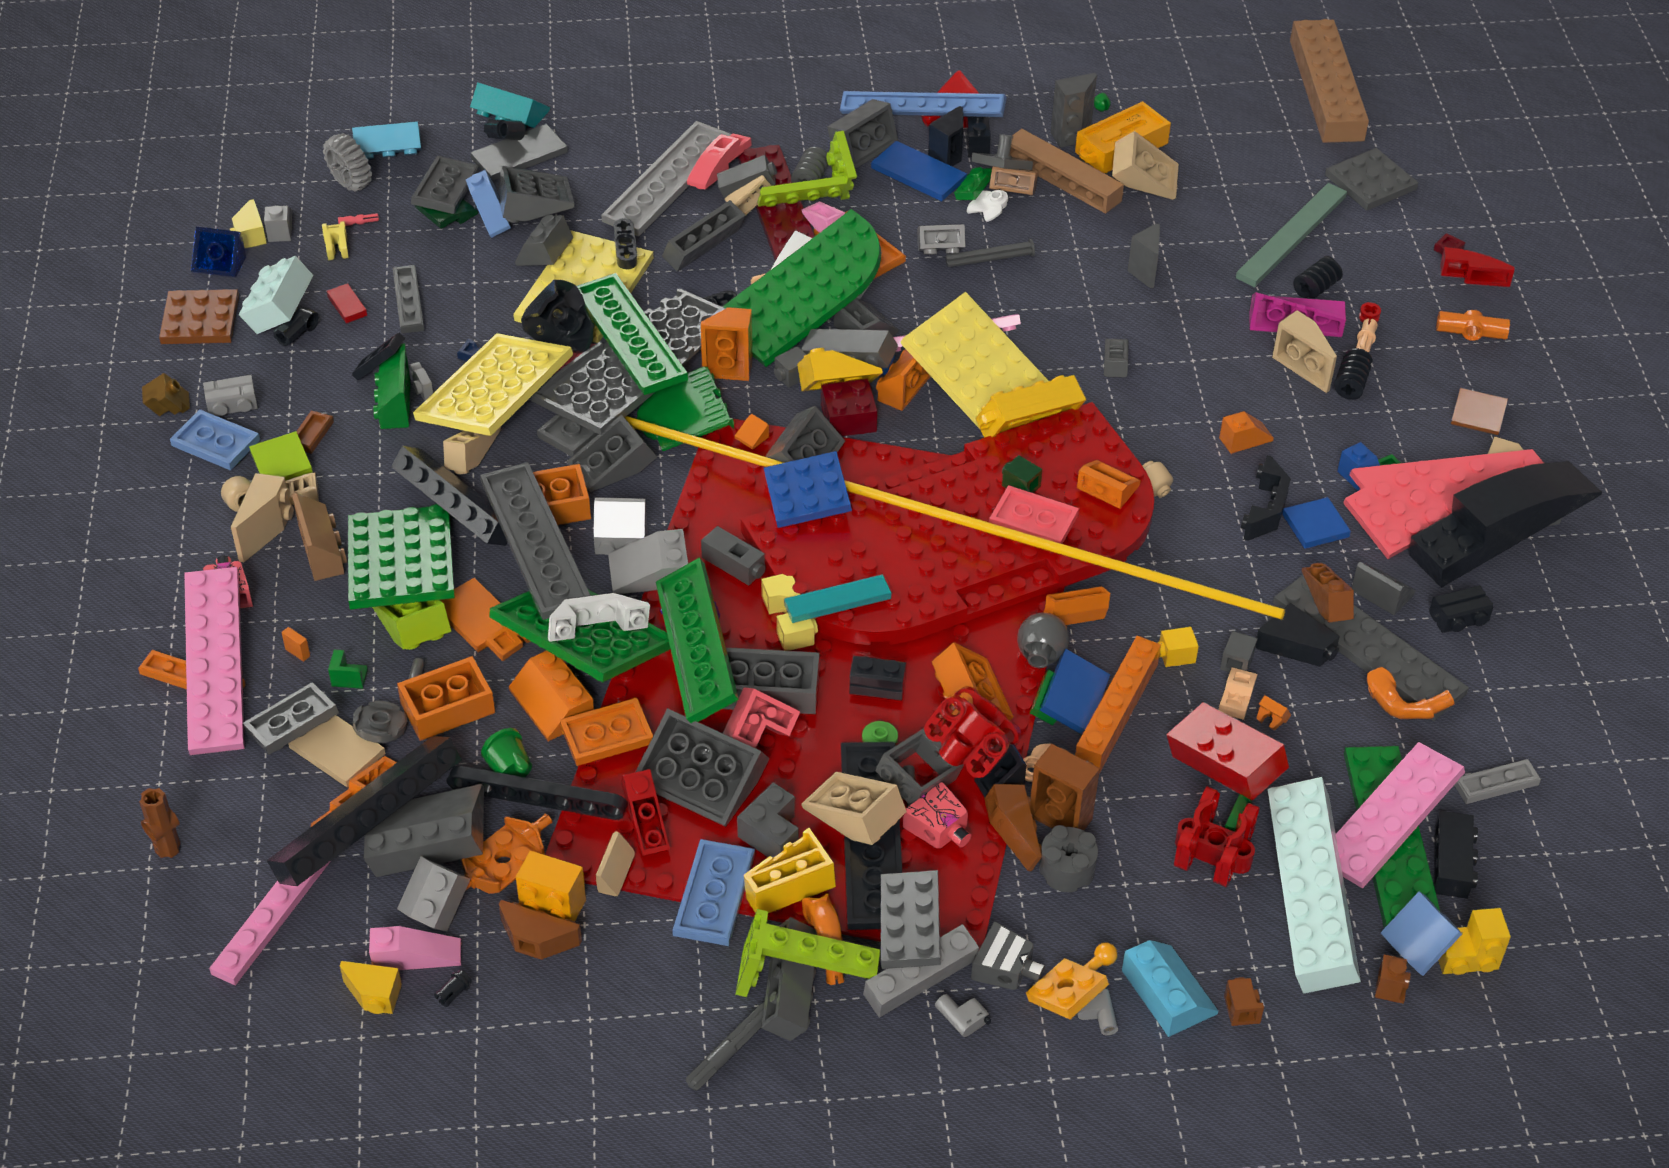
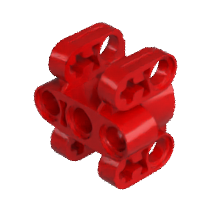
(971, 732)
(1214, 844)

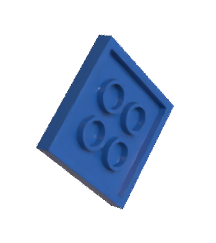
(807, 489)

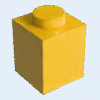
(1178, 647)

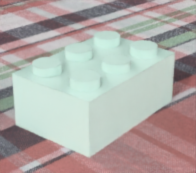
(275, 294)

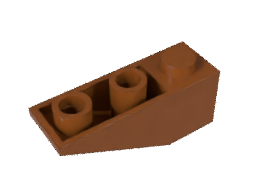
(1329, 592)
(1012, 818)

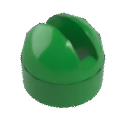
(1102, 102)

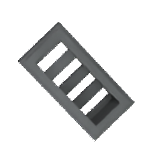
(1116, 358)

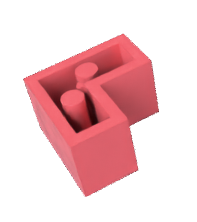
(759, 711)

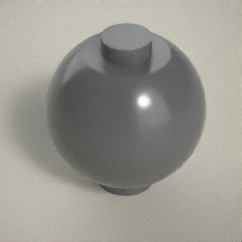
(1042, 639)

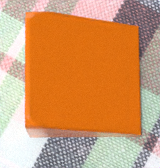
(753, 432)

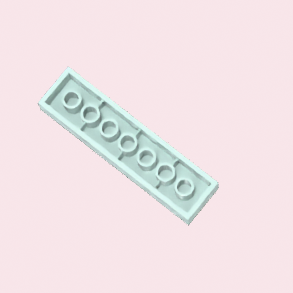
(1313, 886)

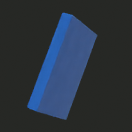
(1074, 691)

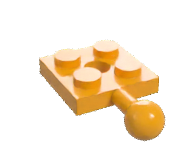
(1071, 985)

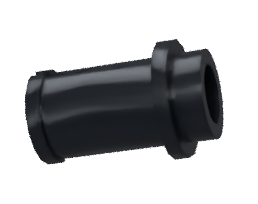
(459, 982)

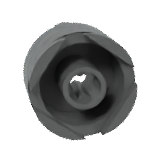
(1068, 858)

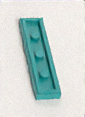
(837, 598)

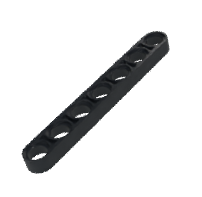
(547, 795)

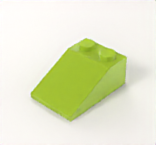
(414, 622)

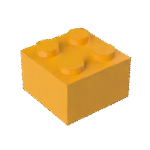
(551, 886)

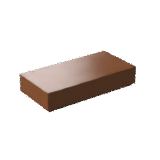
(313, 430)

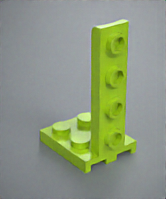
(838, 185)
(800, 948)

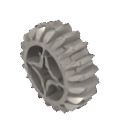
(347, 162)

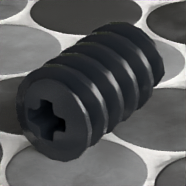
(1318, 278)
(1353, 373)

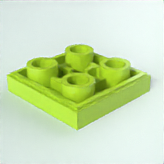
(281, 457)

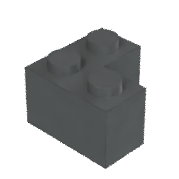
(767, 821)

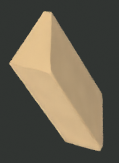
(614, 865)

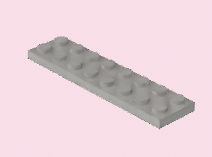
(662, 180)

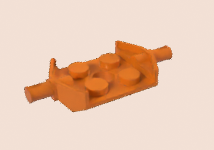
(510, 841)

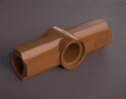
(160, 822)

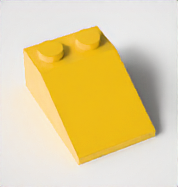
(832, 367)

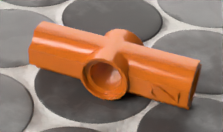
(1472, 325)

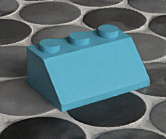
(388, 139)
(1167, 986)

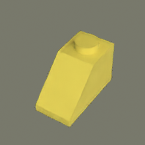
(250, 225)

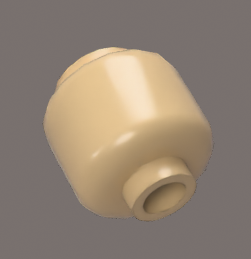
(1159, 477)
(234, 491)

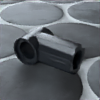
(505, 129)
(302, 320)

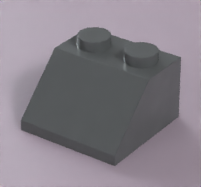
(545, 242)

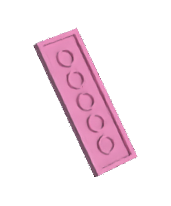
(1394, 812)

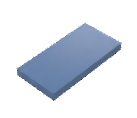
(713, 892)

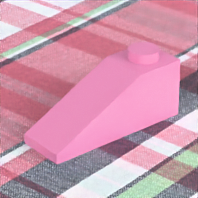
(413, 948)

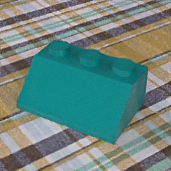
(507, 105)

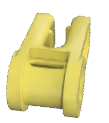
(335, 235)

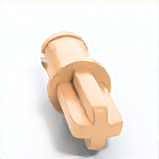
(1367, 336)

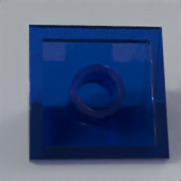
(218, 252)

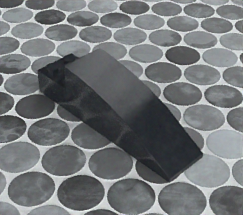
(1498, 516)

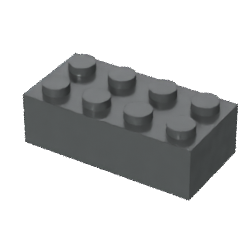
(783, 675)

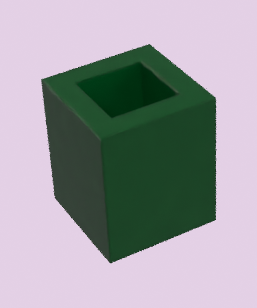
(1022, 475)

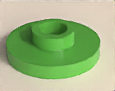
(880, 732)

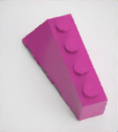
(1270, 310)

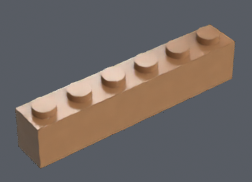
(1067, 172)

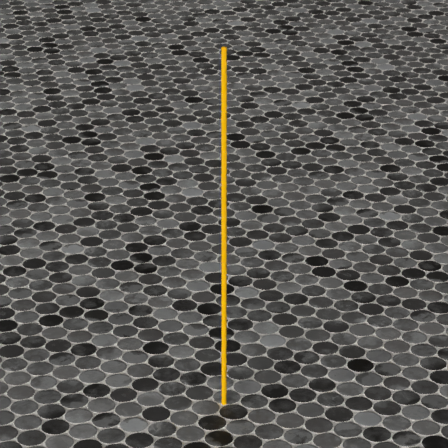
(984, 526)

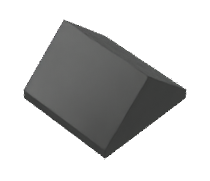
(1144, 255)
(1381, 588)

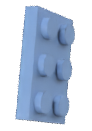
(214, 439)

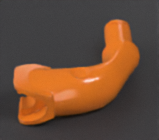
(1383, 689)
(825, 920)

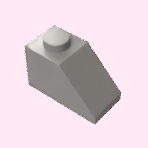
(278, 223)

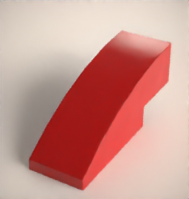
(1475, 268)

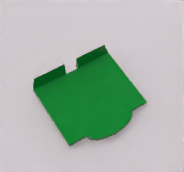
(686, 408)

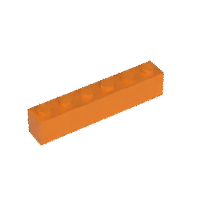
(1118, 702)

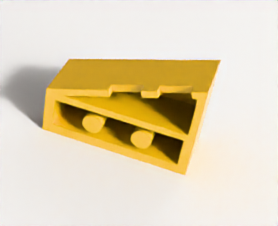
(790, 876)

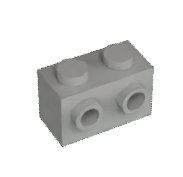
(941, 238)

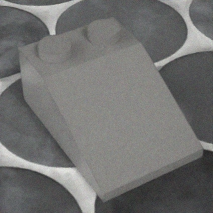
(647, 561)

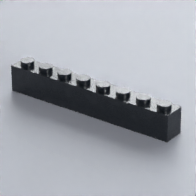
(363, 811)

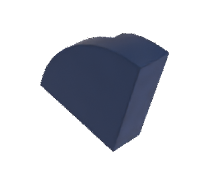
(467, 350)

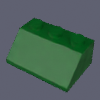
(393, 391)

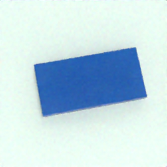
(918, 170)

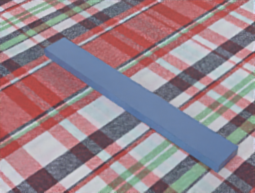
(929, 103)

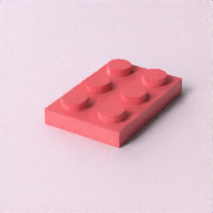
(1034, 515)

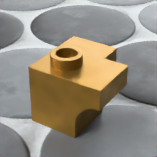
(165, 395)

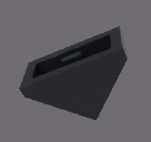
(1008, 770)

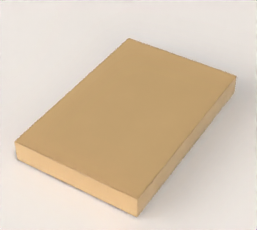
(337, 750)

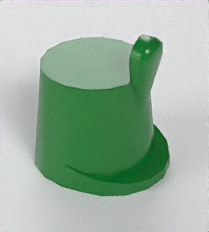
(506, 753)

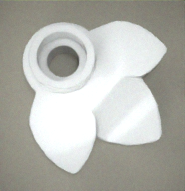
(989, 203)

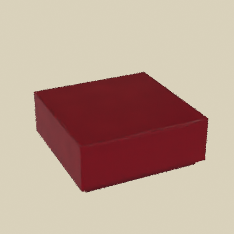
(1448, 241)

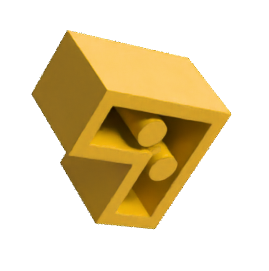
(1479, 946)

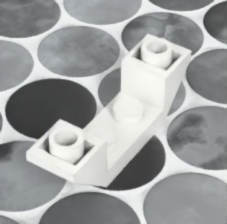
(574, 612)

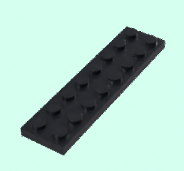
(864, 861)

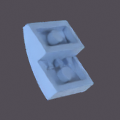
(1421, 933)

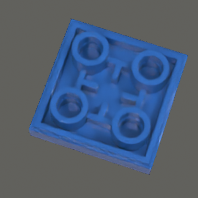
(1316, 522)

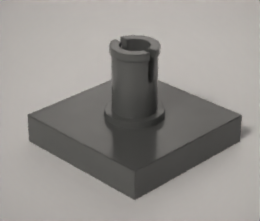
(1002, 158)

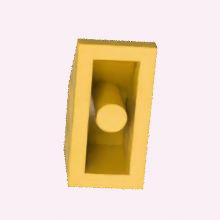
(372, 985)

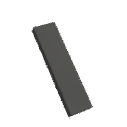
(408, 299)

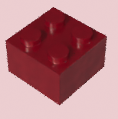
(849, 407)

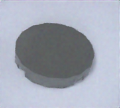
(379, 722)

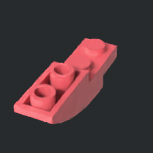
(717, 159)

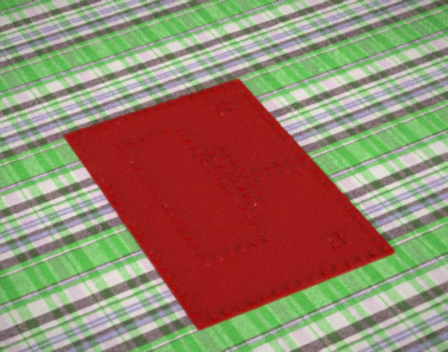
(720, 494)

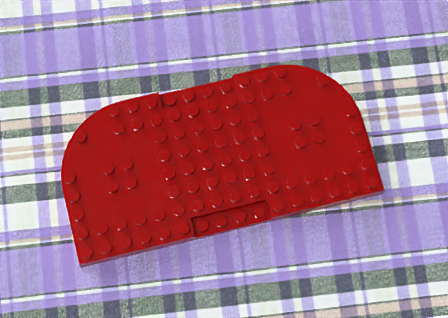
(948, 570)

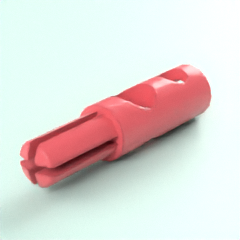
(359, 219)

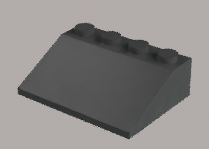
(532, 194)
(701, 767)
(433, 827)

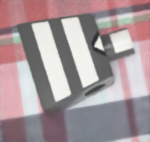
(1005, 959)

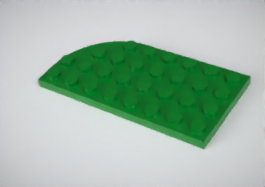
(810, 285)

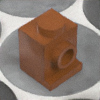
(1392, 979)
(1243, 1002)

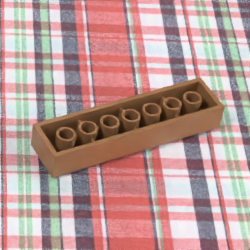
(1329, 81)

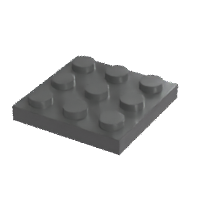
(1371, 179)

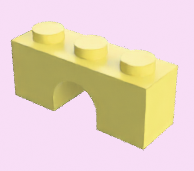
(790, 634)

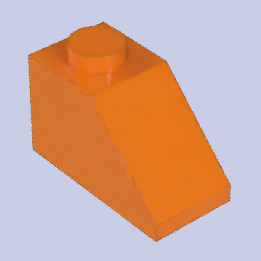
(1243, 432)

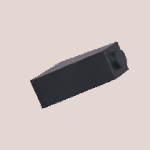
(1298, 638)

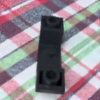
(1262, 520)

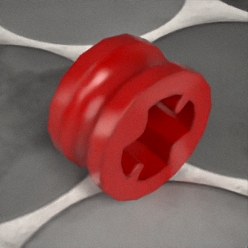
(1369, 311)

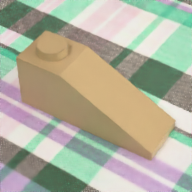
(466, 450)

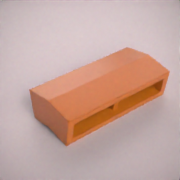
(1079, 605)

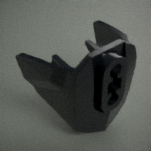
(568, 324)

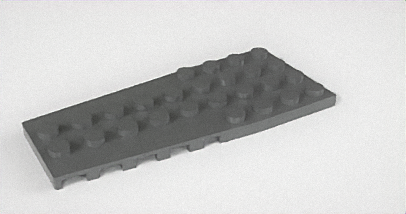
(596, 384)

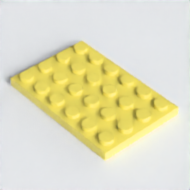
(584, 261)
(969, 355)
(493, 384)

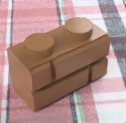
(1014, 180)

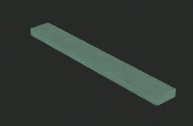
(1291, 235)

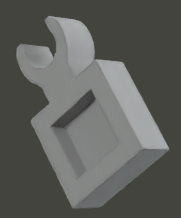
(422, 382)

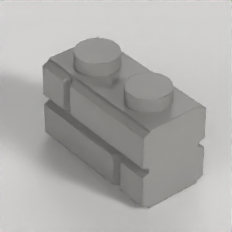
(230, 395)

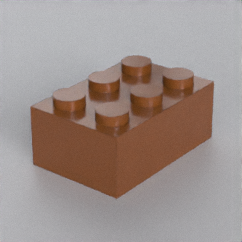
(1063, 789)

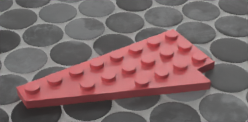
(1414, 495)

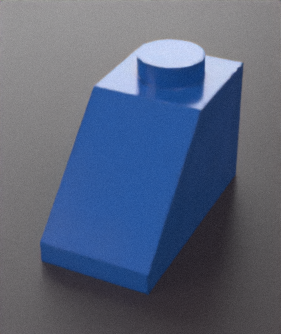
(1356, 457)

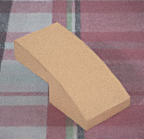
(1237, 693)

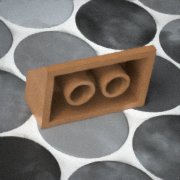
(319, 538)

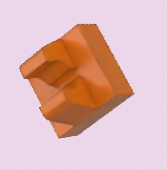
(1270, 707)

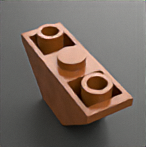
(537, 931)

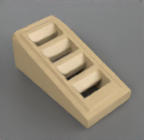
(744, 198)
(304, 485)

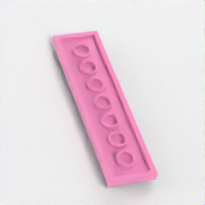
(213, 661)

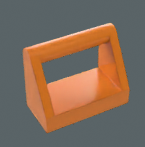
(1105, 483)

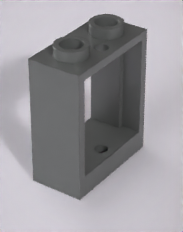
(927, 749)

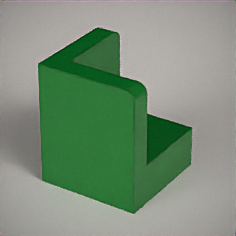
(346, 674)

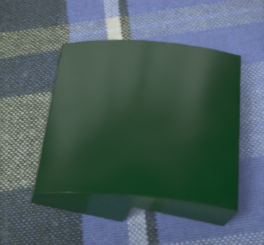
(442, 219)

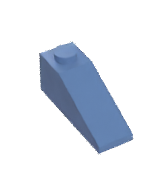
(487, 201)

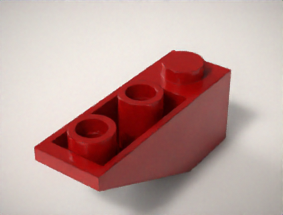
(645, 812)

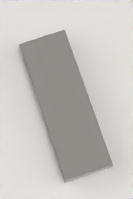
(1497, 781)

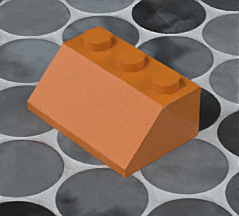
(728, 344)
(901, 382)
(961, 668)
(549, 693)

